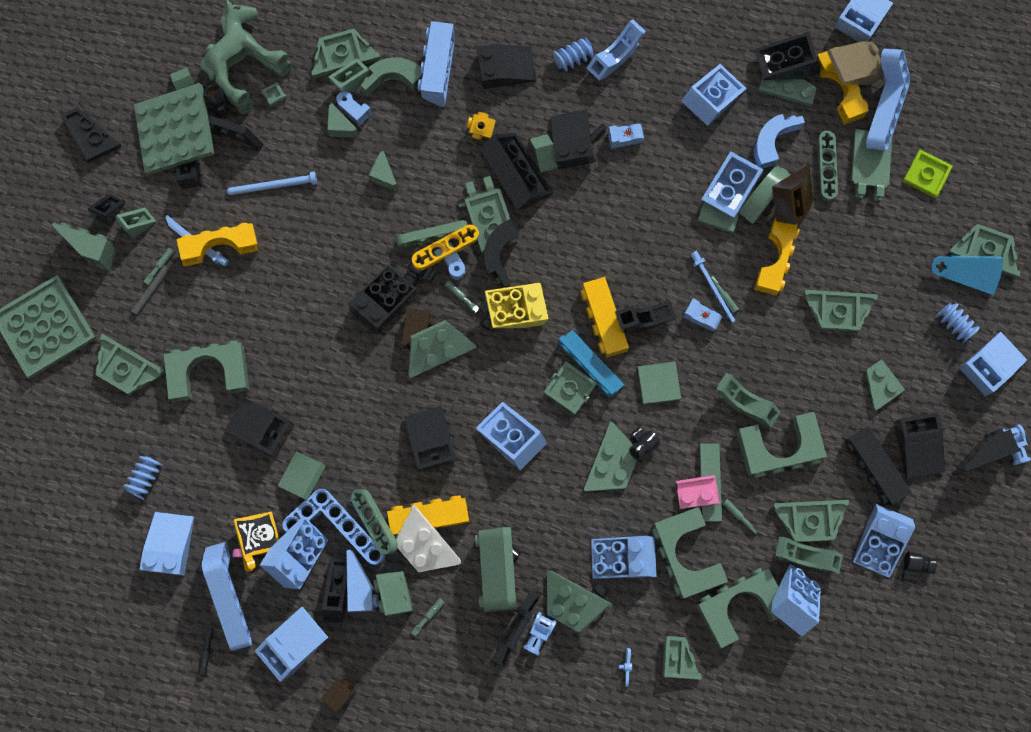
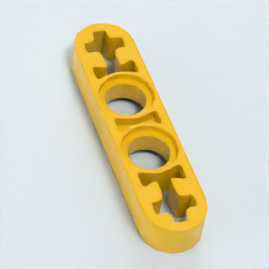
(443, 244)

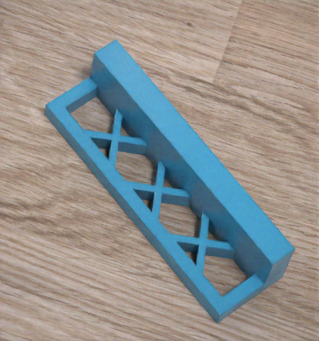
(590, 363)

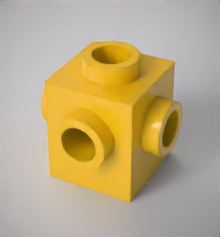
(488, 126)

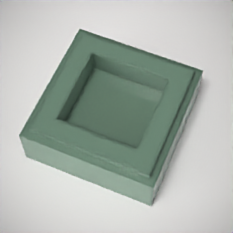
(273, 94)

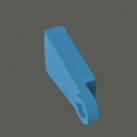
(973, 271)

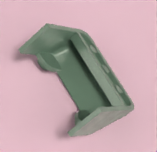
(496, 570)

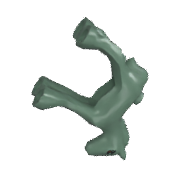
(233, 49)

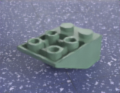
(92, 248)
(394, 593)

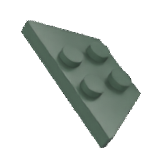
(341, 49)
(988, 242)
(839, 309)
(436, 347)
(124, 367)
(613, 462)
(812, 519)
(572, 603)

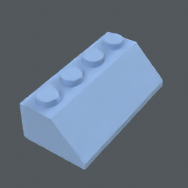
(437, 62)

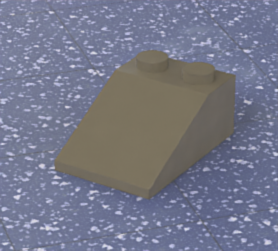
(857, 63)

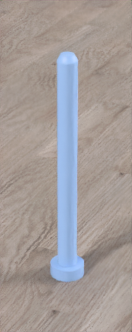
(273, 184)

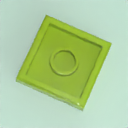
(927, 173)

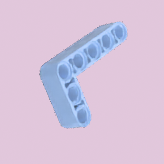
(892, 99)
(339, 522)
(215, 570)

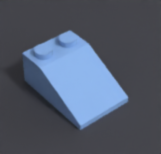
(713, 94)
(732, 184)
(511, 435)
(167, 544)
(359, 588)

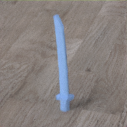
(217, 257)
(699, 262)

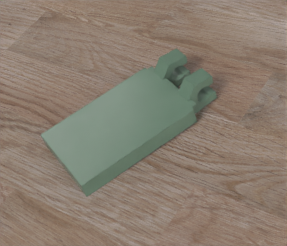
(869, 167)
(486, 210)

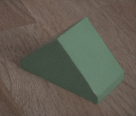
(349, 76)
(182, 79)
(339, 125)
(544, 153)
(382, 174)
(135, 221)

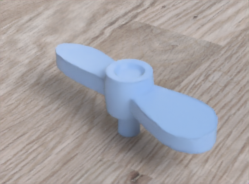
(627, 667)

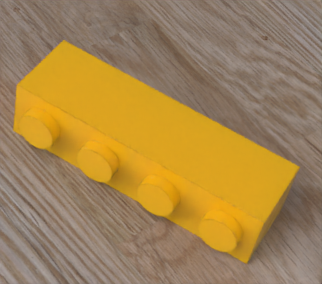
(602, 311)
(438, 513)

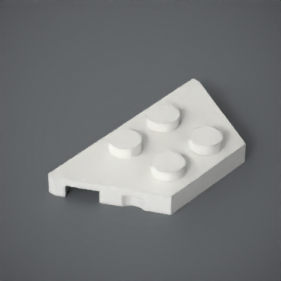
(423, 544)

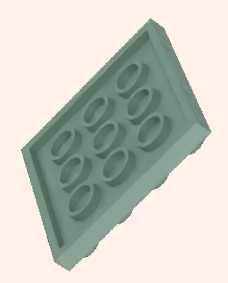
(173, 129)
(44, 327)

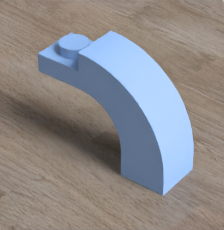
(615, 55)
(764, 149)

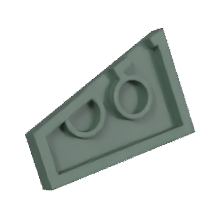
(791, 89)

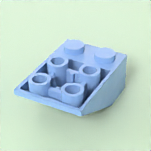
(862, 18)
(993, 364)
(883, 540)
(294, 554)
(623, 557)
(797, 601)
(291, 644)

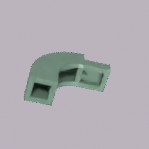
(391, 69)
(762, 195)
(750, 405)
(808, 556)

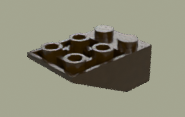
(793, 197)

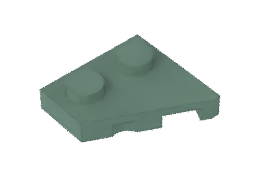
(882, 384)
(678, 660)

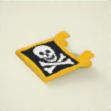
(255, 536)

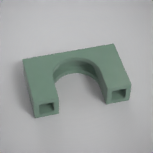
(180, 364)
(759, 460)
(686, 581)
(714, 608)

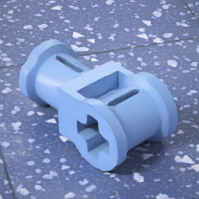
(1020, 437)
(539, 631)

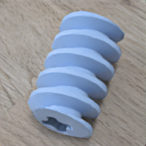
(573, 54)
(957, 322)
(142, 476)

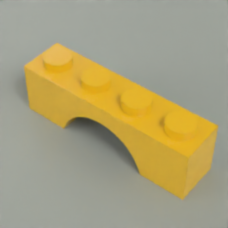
(853, 105)
(195, 247)
(771, 278)

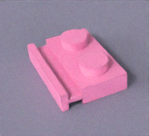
(697, 492)

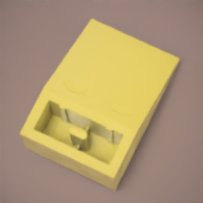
(517, 306)

